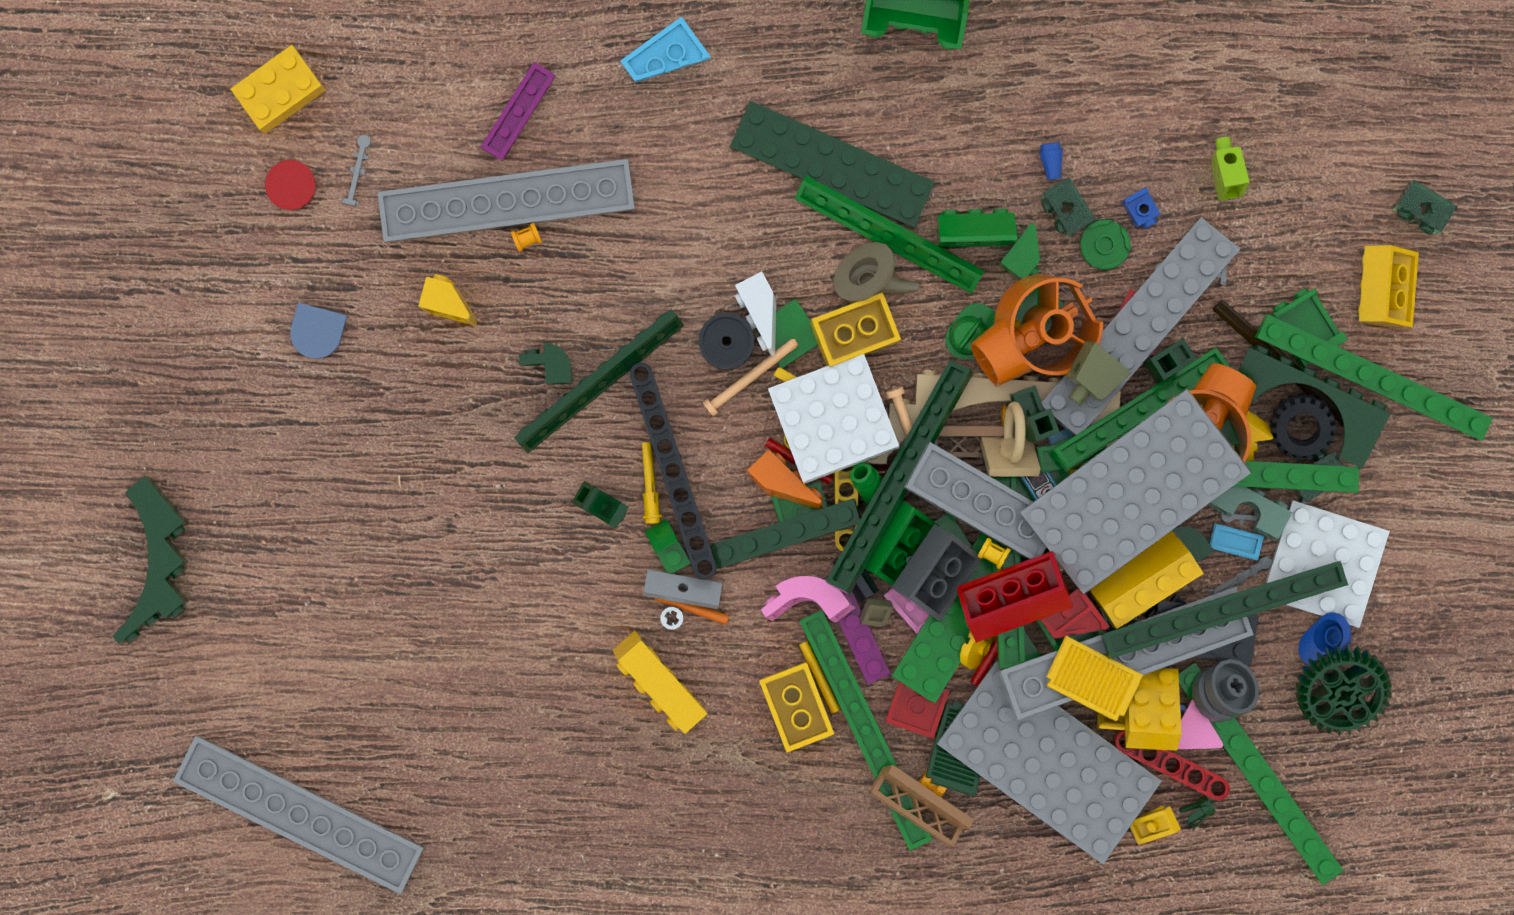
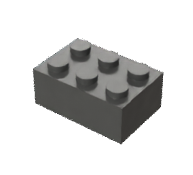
(936, 571)

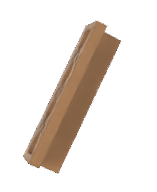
(970, 431)
(926, 798)

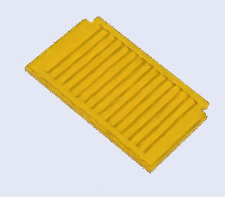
(1093, 679)

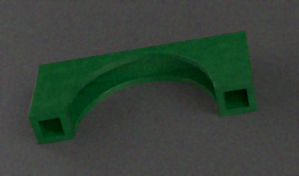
(1361, 419)

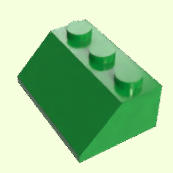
(976, 229)

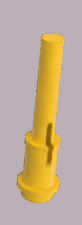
(650, 497)

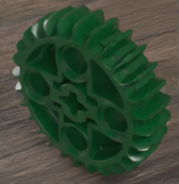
(1343, 689)

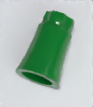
(865, 480)

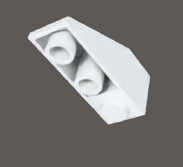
(761, 304)

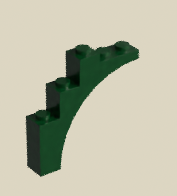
(160, 594)

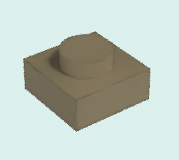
(876, 612)

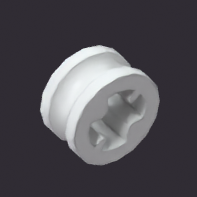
(664, 620)

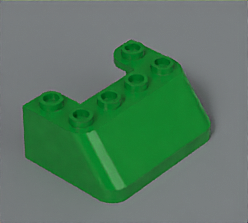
(937, 16)

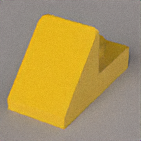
(1259, 432)
(1154, 825)

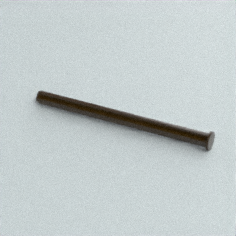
(1249, 332)

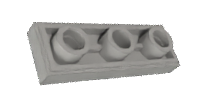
(697, 591)

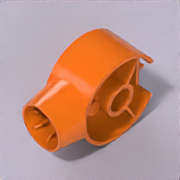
(1002, 349)
(1227, 395)

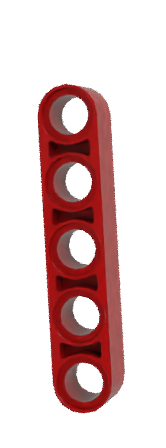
(1181, 771)

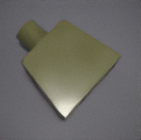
(1095, 373)

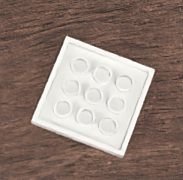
(833, 418)
(1320, 538)

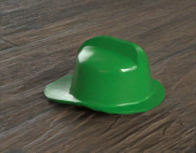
(966, 328)

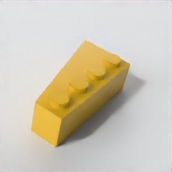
(659, 683)

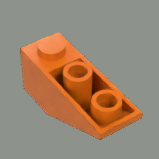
(779, 481)

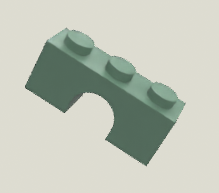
(1270, 515)

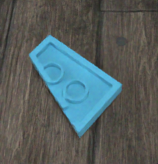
(665, 52)

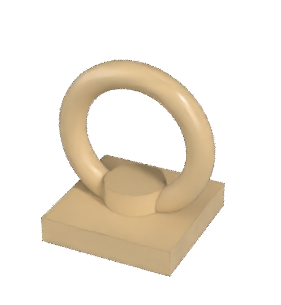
(1009, 454)

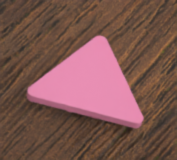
(1197, 730)

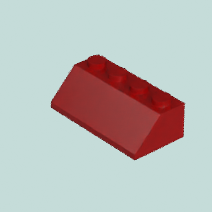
(1014, 597)

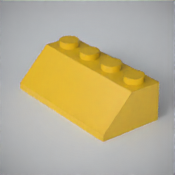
(1146, 580)

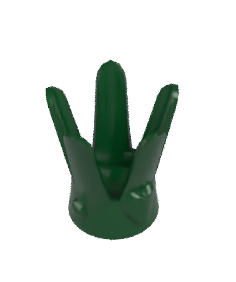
(1205, 809)

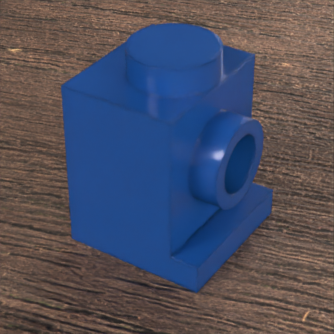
(1132, 205)

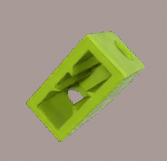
(1229, 170)

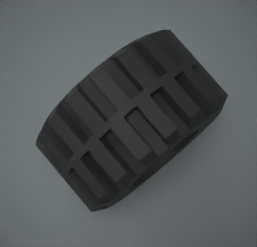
(1308, 447)

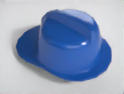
(1327, 632)

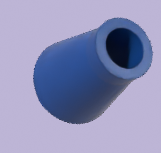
(1051, 158)

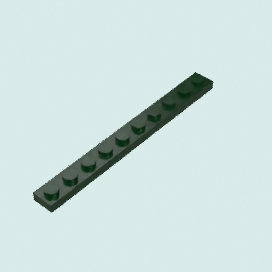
(891, 489)
(1224, 609)

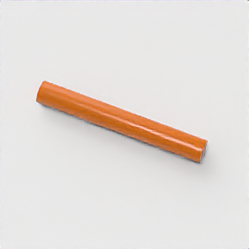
(698, 610)

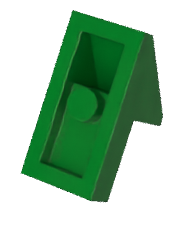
(667, 547)

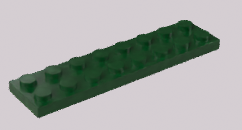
(832, 162)

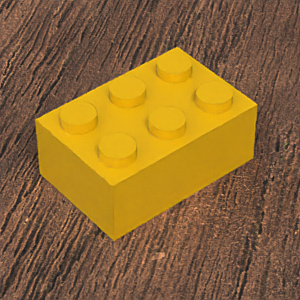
(278, 89)
(855, 330)
(796, 707)
(1154, 712)

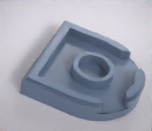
(316, 331)

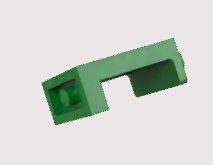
(1310, 316)

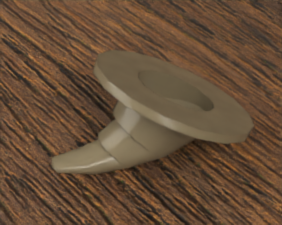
(869, 272)

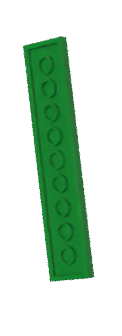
(938, 644)

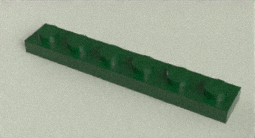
(786, 533)

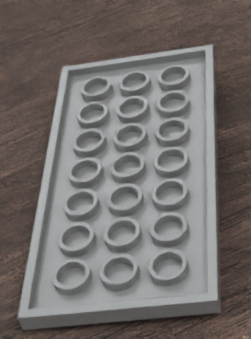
(1135, 491)
(1051, 767)

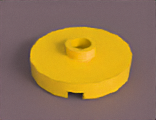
(973, 652)

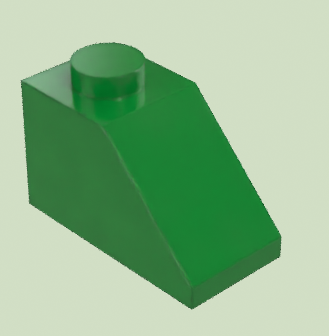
(1023, 256)

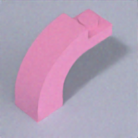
(808, 588)

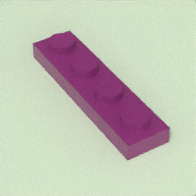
(518, 111)
(863, 644)

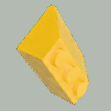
(1388, 286)
(445, 300)

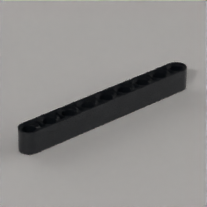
(664, 461)

